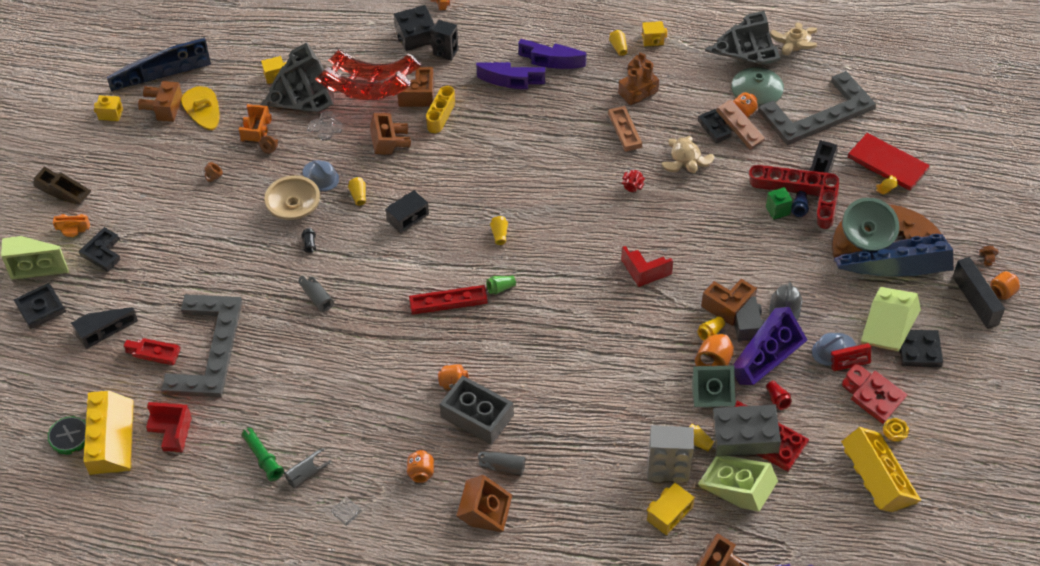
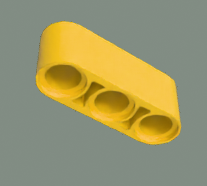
(440, 109)

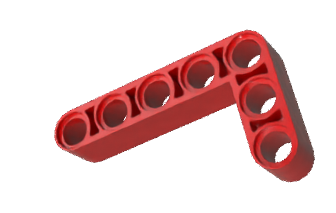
(803, 179)

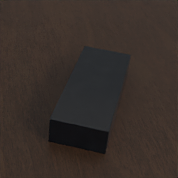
(978, 292)

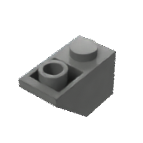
(748, 320)

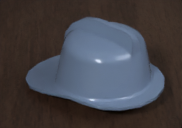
(321, 174)
(830, 342)

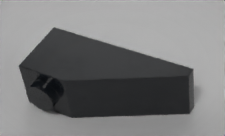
(824, 157)
(100, 325)

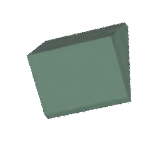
(713, 386)

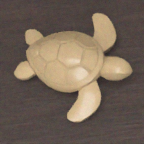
(795, 39)
(686, 155)

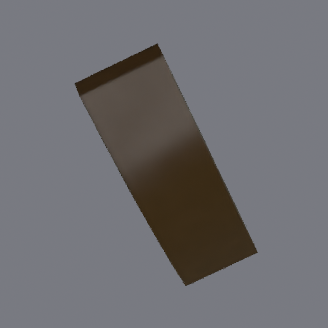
(60, 186)

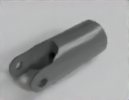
(316, 293)
(503, 462)
(304, 470)

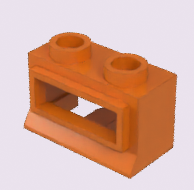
(255, 112)

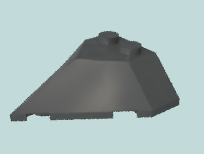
(748, 41)
(297, 84)

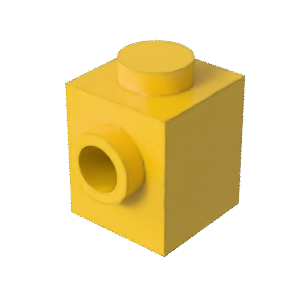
(653, 33)
(271, 68)
(108, 108)

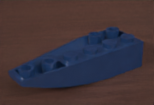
(162, 64)
(902, 258)

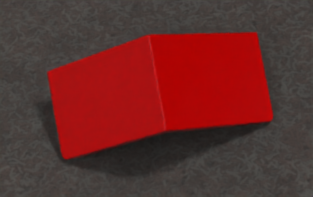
(643, 271)
(173, 421)

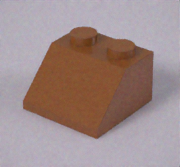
(484, 504)

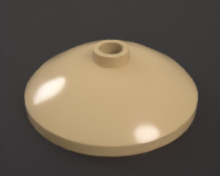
(292, 197)

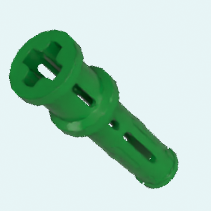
(265, 460)

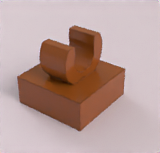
(637, 62)

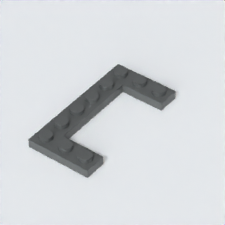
(857, 104)
(213, 381)

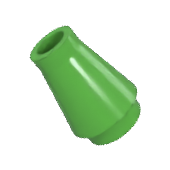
(498, 284)

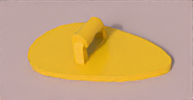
(202, 106)

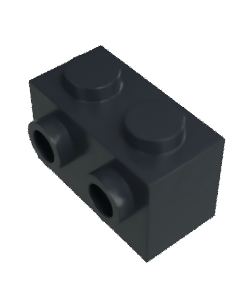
(444, 39)
(407, 211)

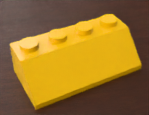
(108, 433)
(879, 470)

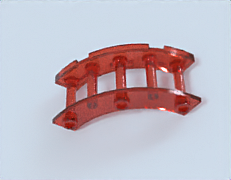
(382, 78)

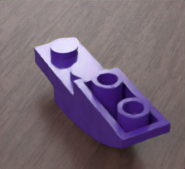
(552, 57)
(510, 77)

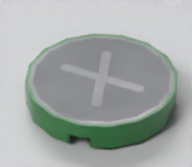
(67, 435)

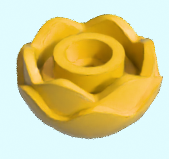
(887, 185)
(895, 424)

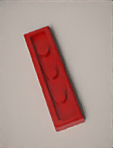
(448, 299)

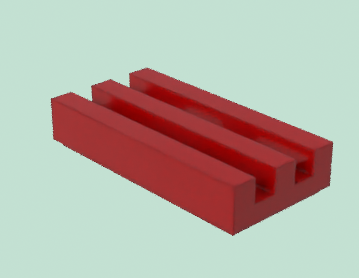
(851, 354)

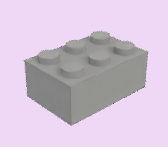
(670, 453)

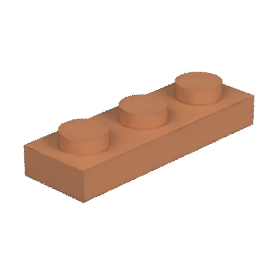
(740, 124)
(625, 128)

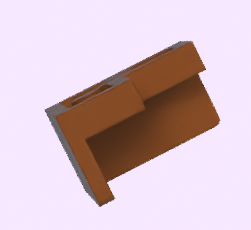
(420, 91)
(727, 302)

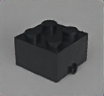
(414, 27)

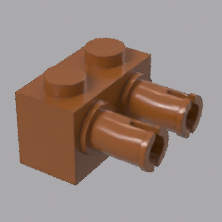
(638, 84)
(167, 100)
(384, 131)
(720, 553)

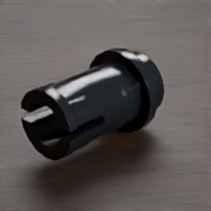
(308, 236)

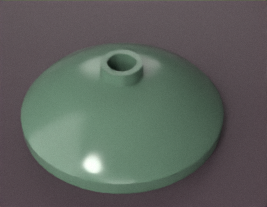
(760, 82)
(874, 215)

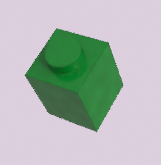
(779, 203)

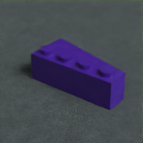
(769, 347)

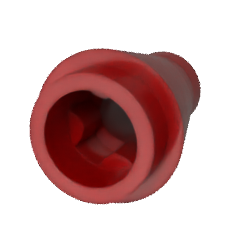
(778, 395)

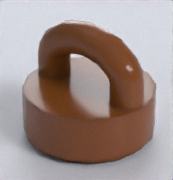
(212, 172)

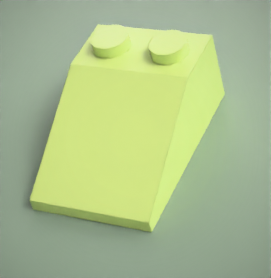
(31, 258)
(891, 318)
(740, 481)

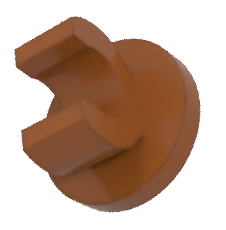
(268, 144)
(989, 254)

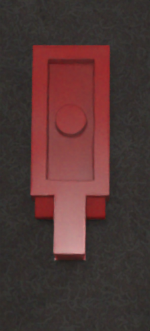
(153, 350)

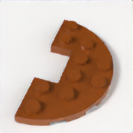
(910, 225)

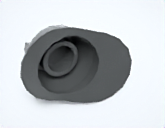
(787, 297)

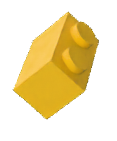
(670, 508)

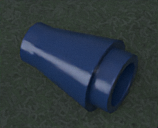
(800, 204)

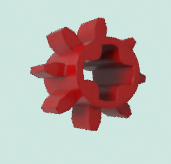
(633, 180)

